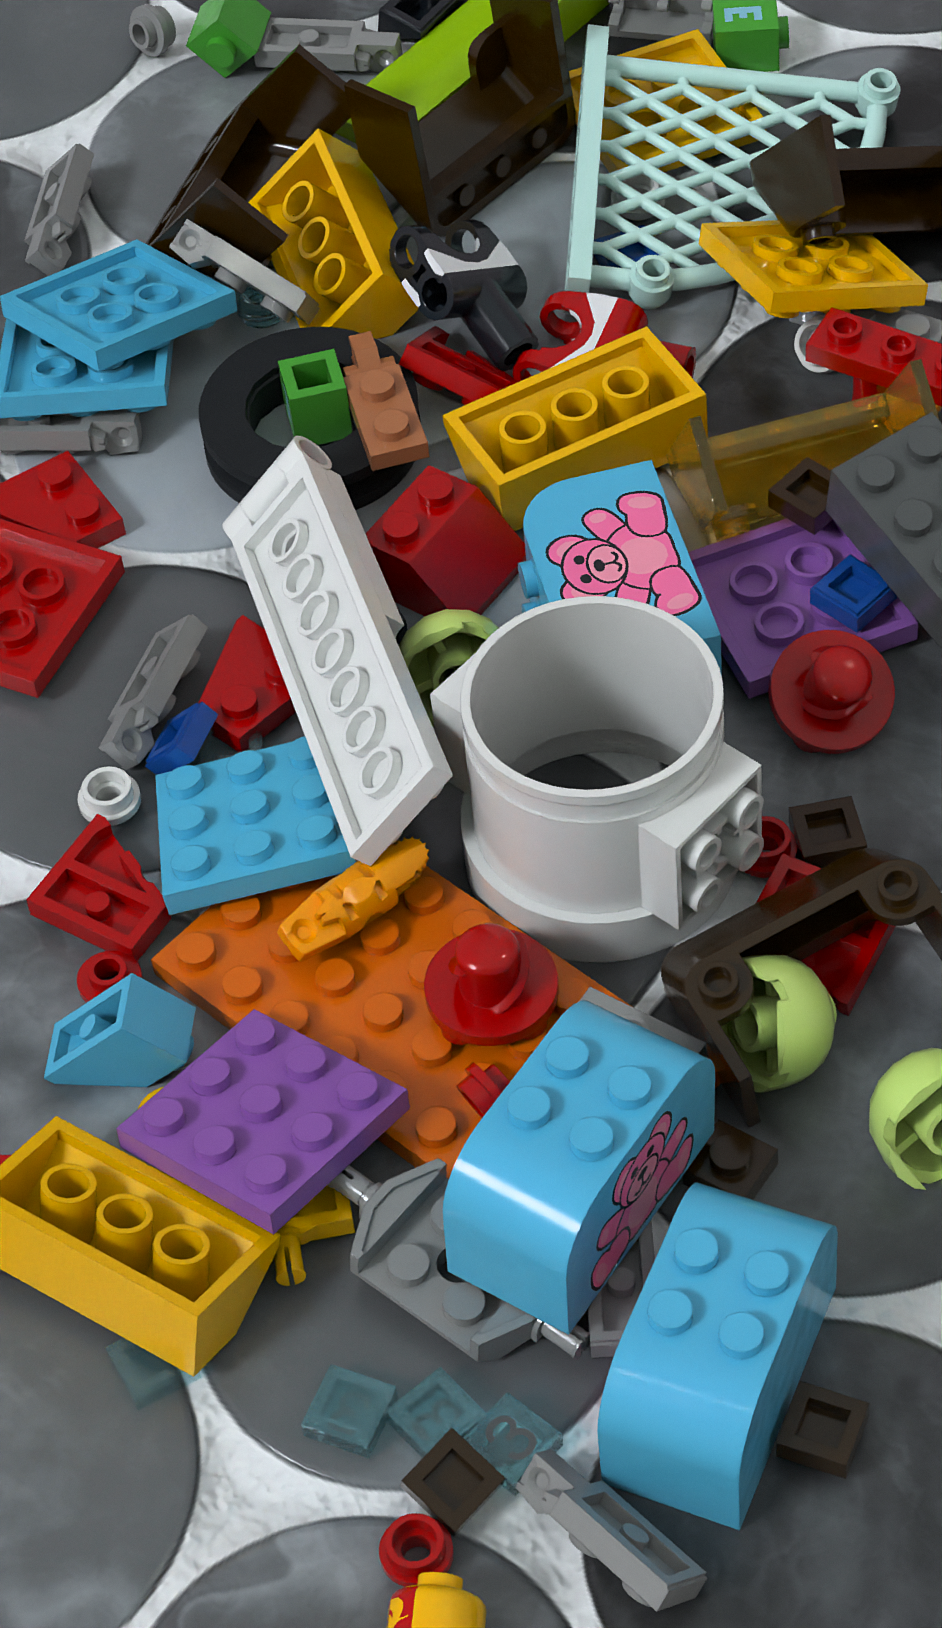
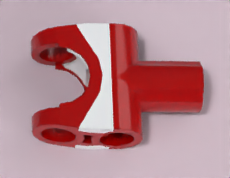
(598, 322)

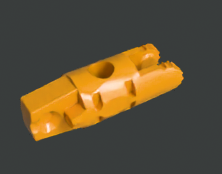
(353, 899)

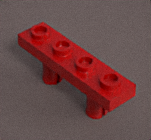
(872, 353)

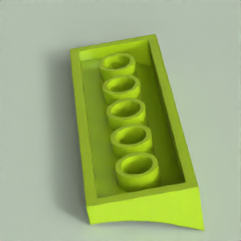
(439, 61)

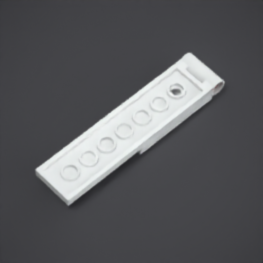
(338, 647)

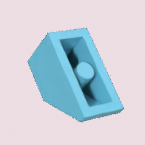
(122, 1037)

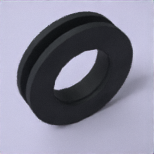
(250, 387)

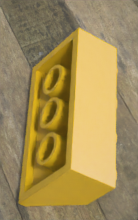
(336, 237)
(575, 420)
(129, 1245)

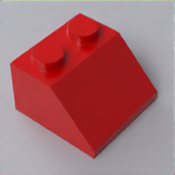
(445, 546)

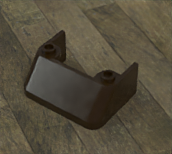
(484, 133)
(248, 152)
(848, 190)
(714, 985)

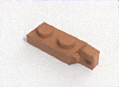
(382, 406)

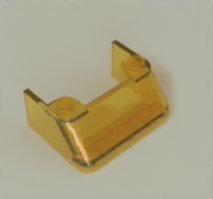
(730, 474)

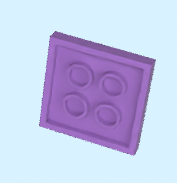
(762, 596)
(263, 1120)

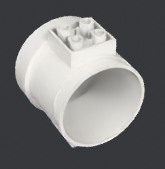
(614, 865)

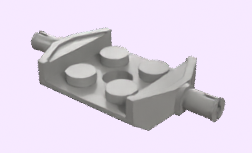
(400, 1255)

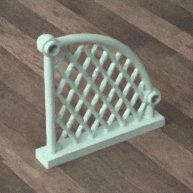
(651, 277)

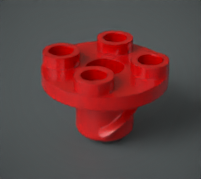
(831, 692)
(491, 987)

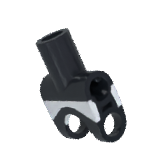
(475, 286)

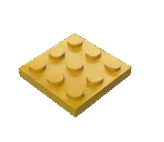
(683, 48)
(803, 278)

